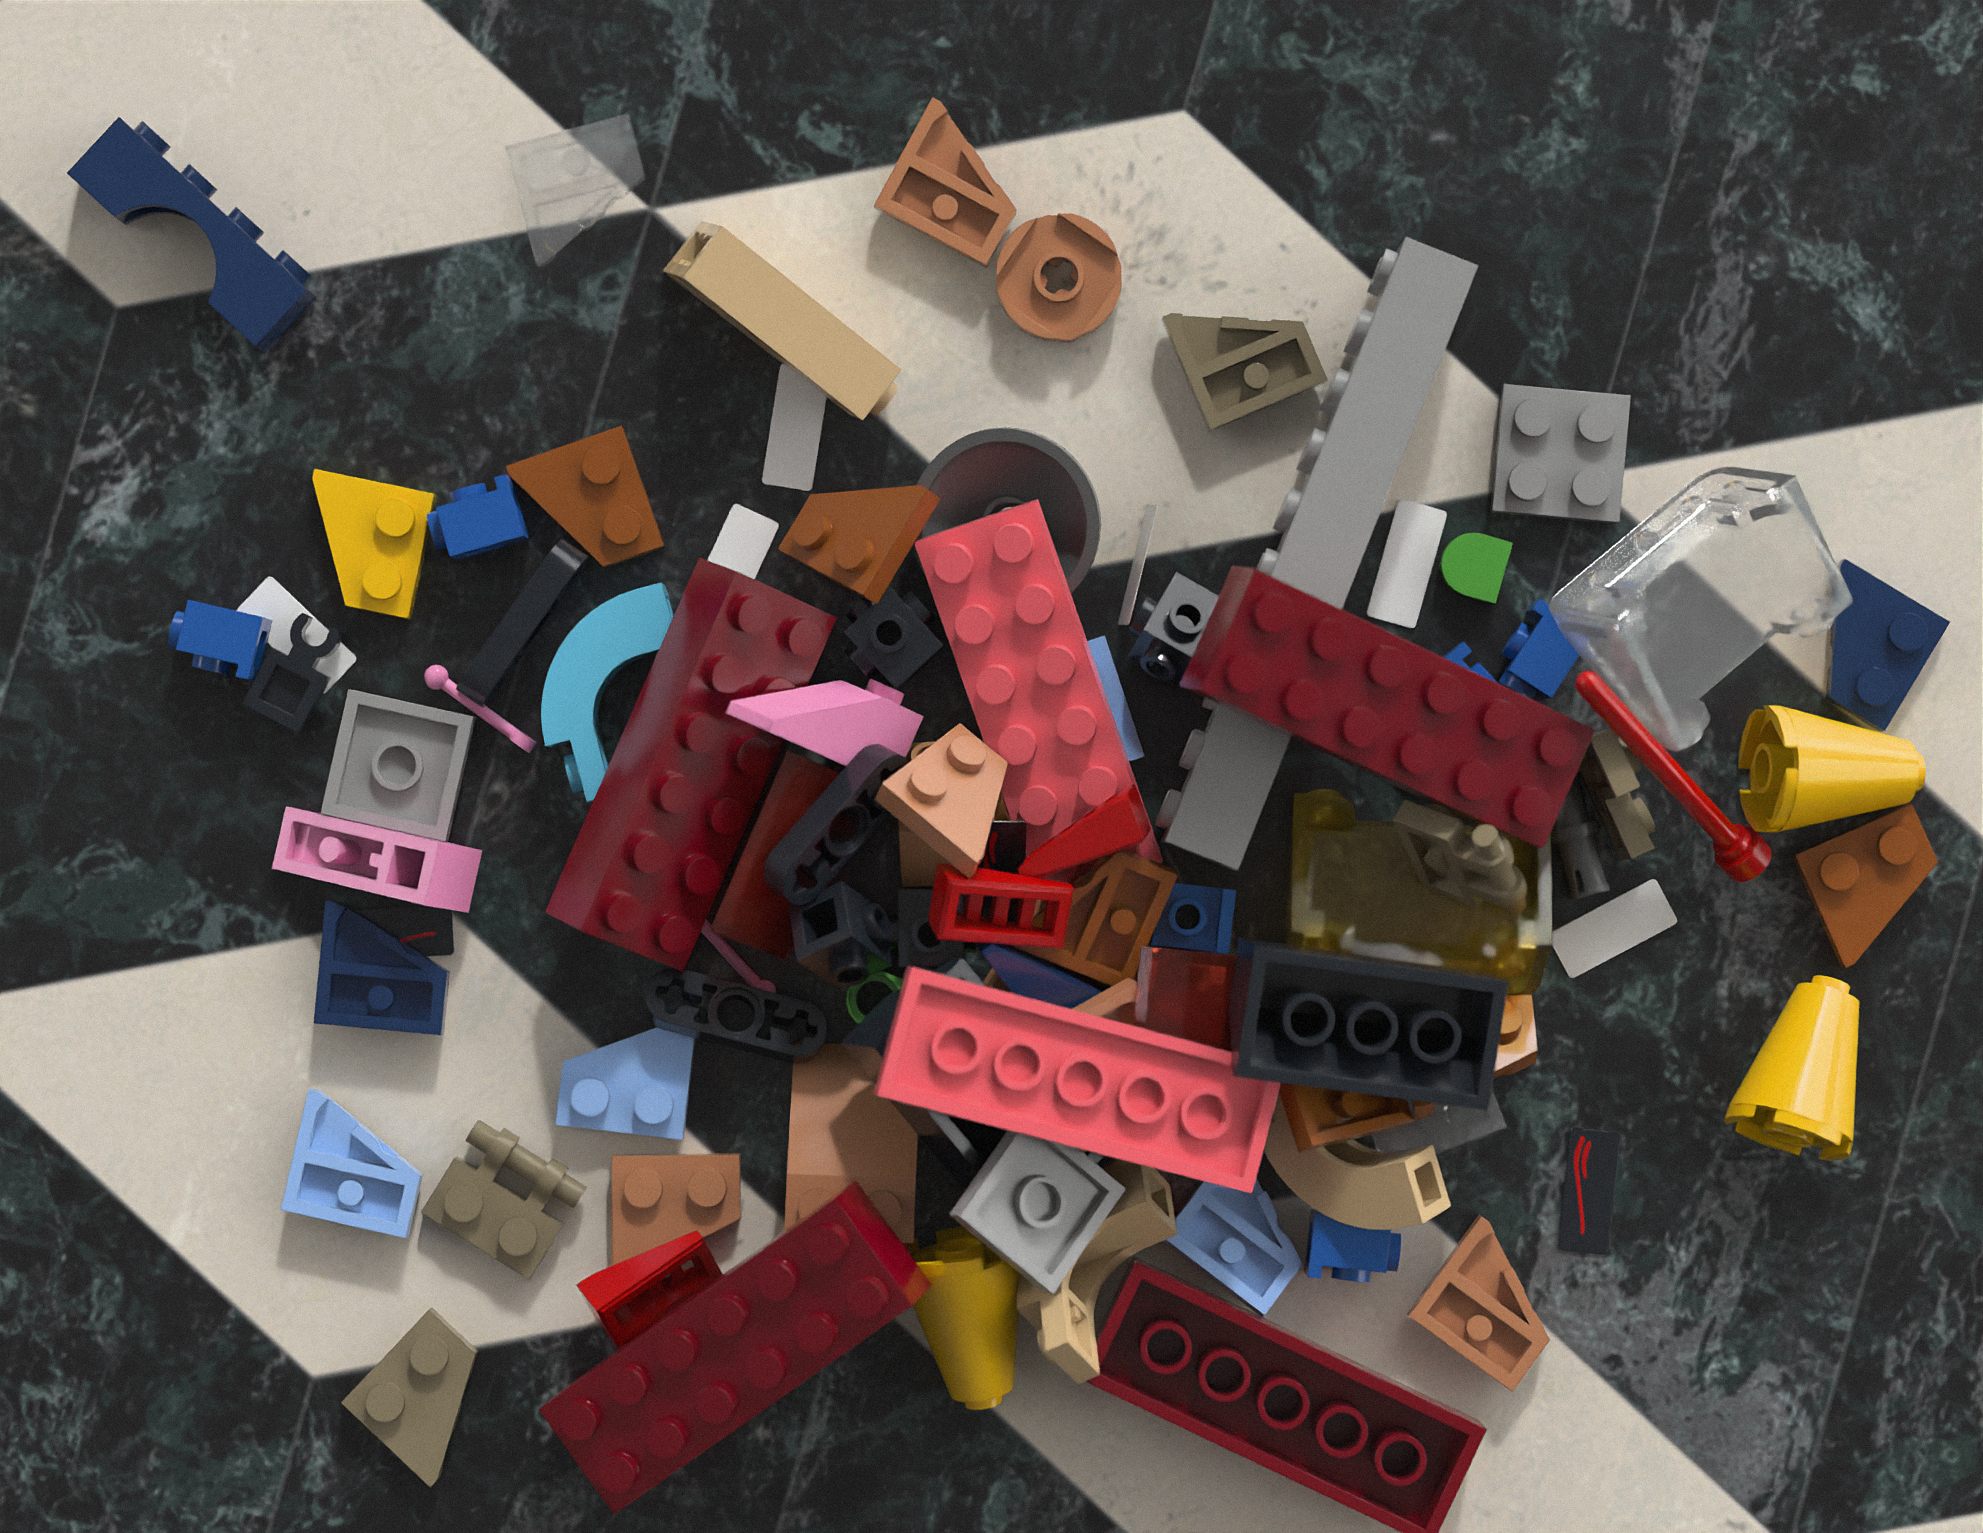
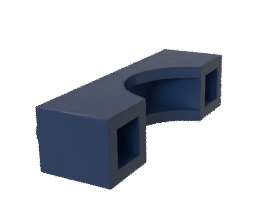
(135, 181)

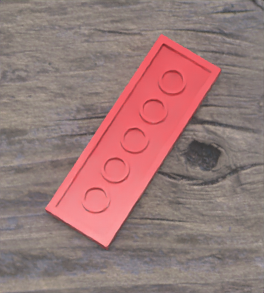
(1029, 672)
(1075, 1080)

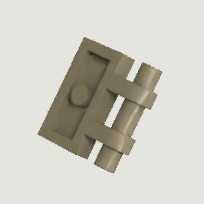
(1458, 863)
(494, 1216)

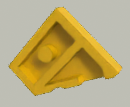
(375, 540)

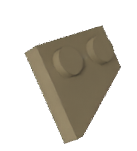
(1242, 363)
(417, 1394)

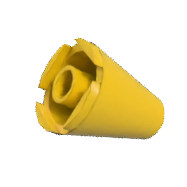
(1821, 769)
(1804, 1075)
(969, 1316)

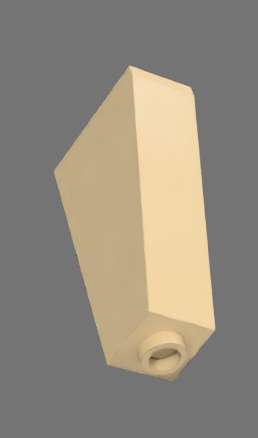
(784, 320)

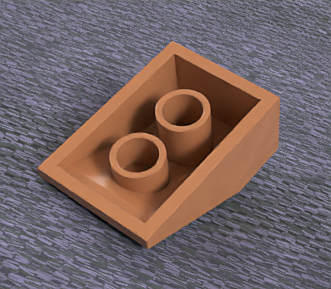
(845, 1136)

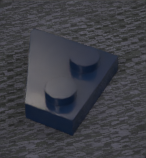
(1878, 647)
(376, 978)

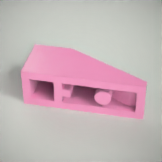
(834, 718)
(377, 859)

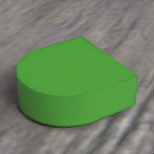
(1475, 566)

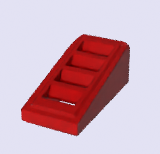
(1102, 831)
(1003, 886)
(633, 1296)

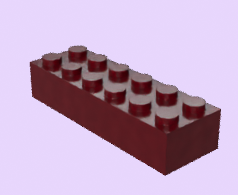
(1386, 706)
(687, 767)
(736, 1347)
(1283, 1400)

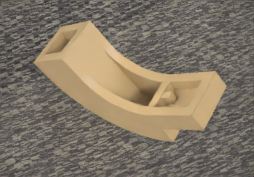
(1357, 1182)
(1067, 1317)

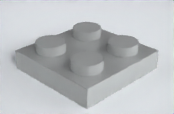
(1560, 453)
(398, 765)
(1037, 1206)

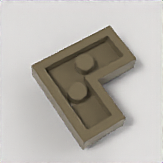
(1609, 776)

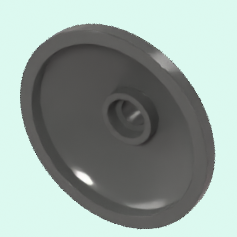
(1009, 469)

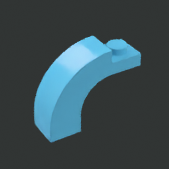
(583, 666)

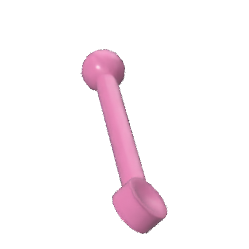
(437, 678)
(735, 960)

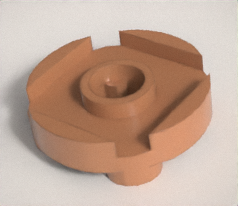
(1051, 241)

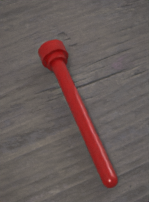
(1737, 848)

